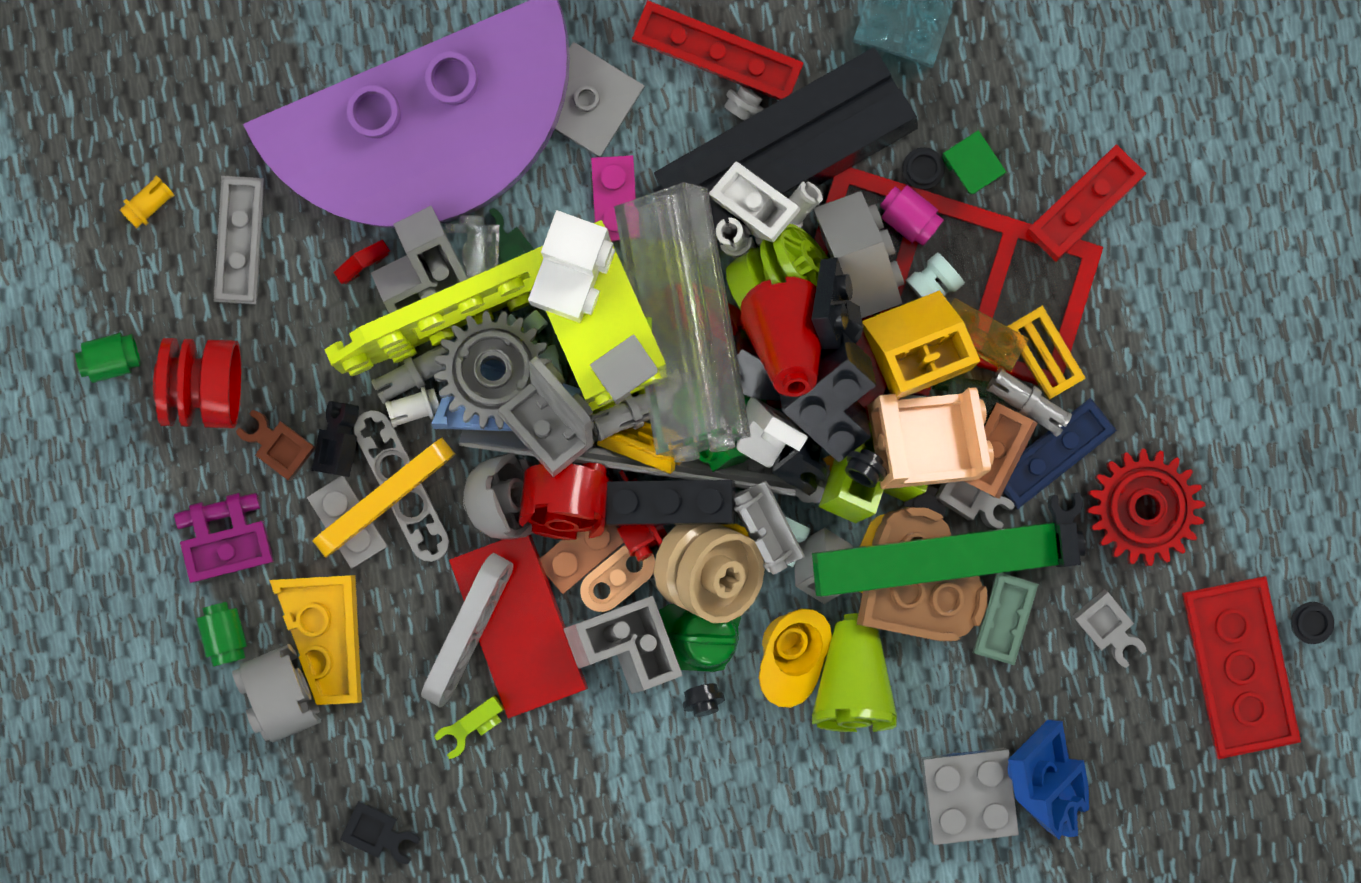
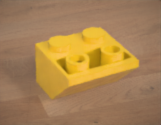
(920, 344)

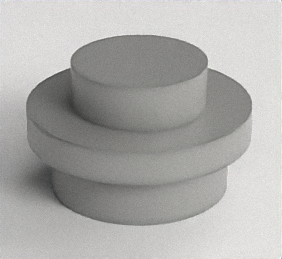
(743, 103)

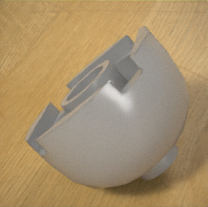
(495, 496)

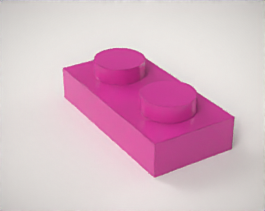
(612, 186)

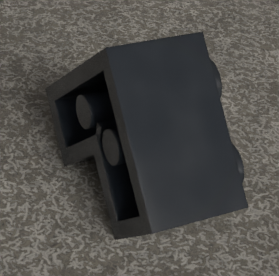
(831, 408)

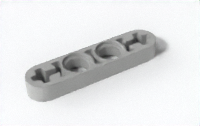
(416, 537)
(467, 630)

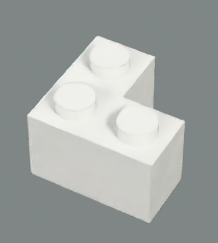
(570, 266)

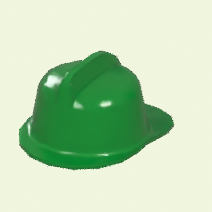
(698, 642)

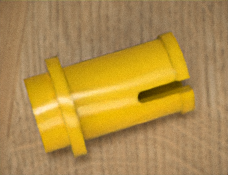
(146, 202)

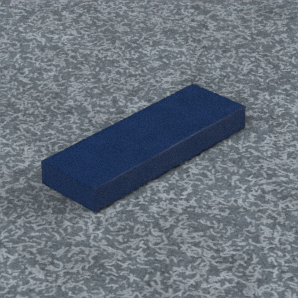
(1054, 455)

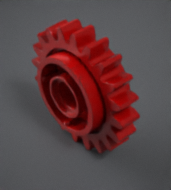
(1172, 502)

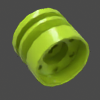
(788, 256)

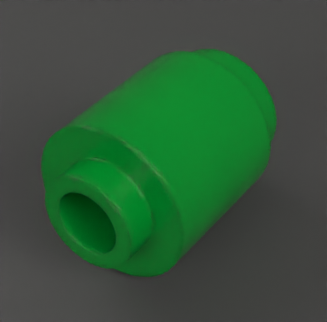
(108, 357)
(222, 634)

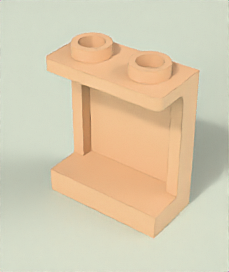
(931, 438)

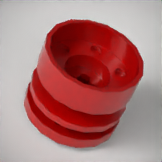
(191, 382)

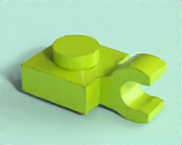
(481, 718)

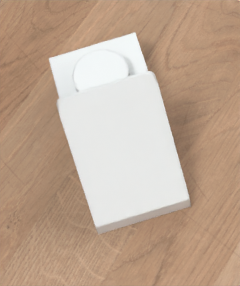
(754, 202)
(769, 433)

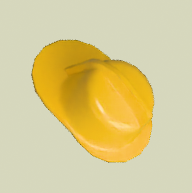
(793, 656)

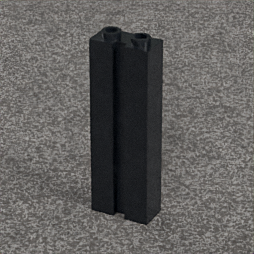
(804, 134)

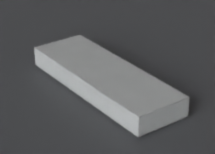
(239, 240)

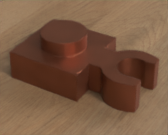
(280, 448)

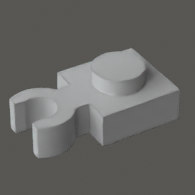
(969, 501)
(1106, 625)

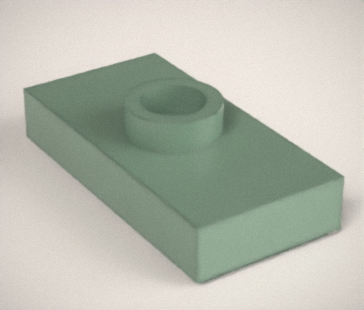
(1005, 618)

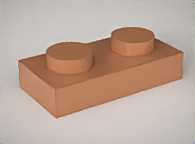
(1009, 436)
(574, 559)

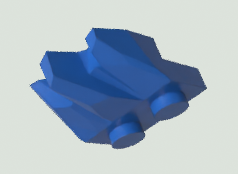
(1049, 781)

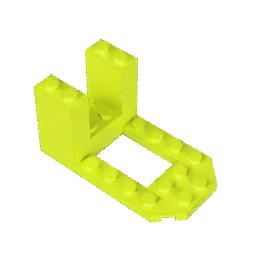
(510, 285)

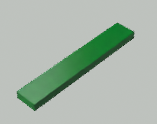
(934, 559)

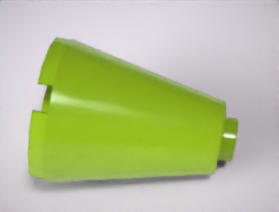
(854, 681)

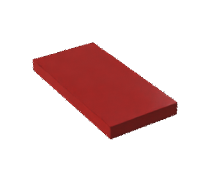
(525, 632)
(1241, 667)

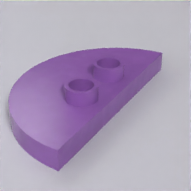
(430, 126)

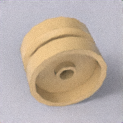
(709, 571)

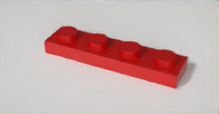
(717, 51)

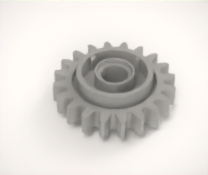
(469, 354)

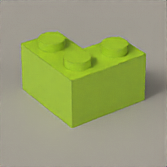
(854, 501)

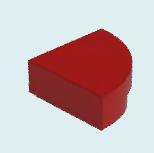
(360, 260)

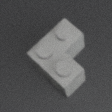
(863, 251)
(426, 268)
(636, 638)

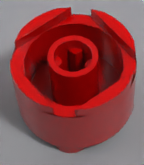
(565, 503)

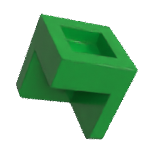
(973, 163)

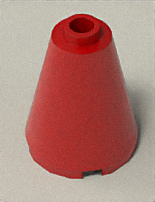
(783, 333)

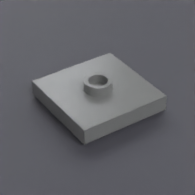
(595, 101)

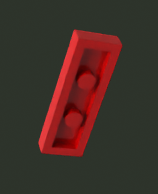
(1086, 203)

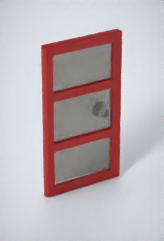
(997, 260)

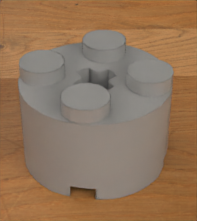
(277, 694)

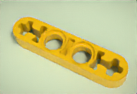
(383, 497)

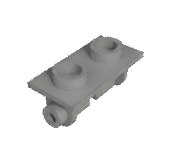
(767, 527)

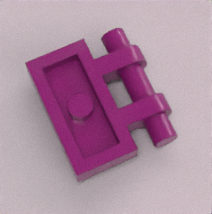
(225, 550)

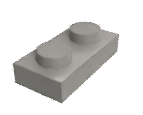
(332, 503)

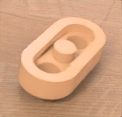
(617, 577)

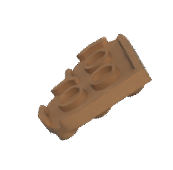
(923, 610)

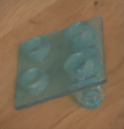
(904, 28)

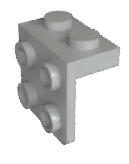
(549, 418)

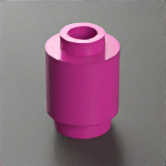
(910, 215)

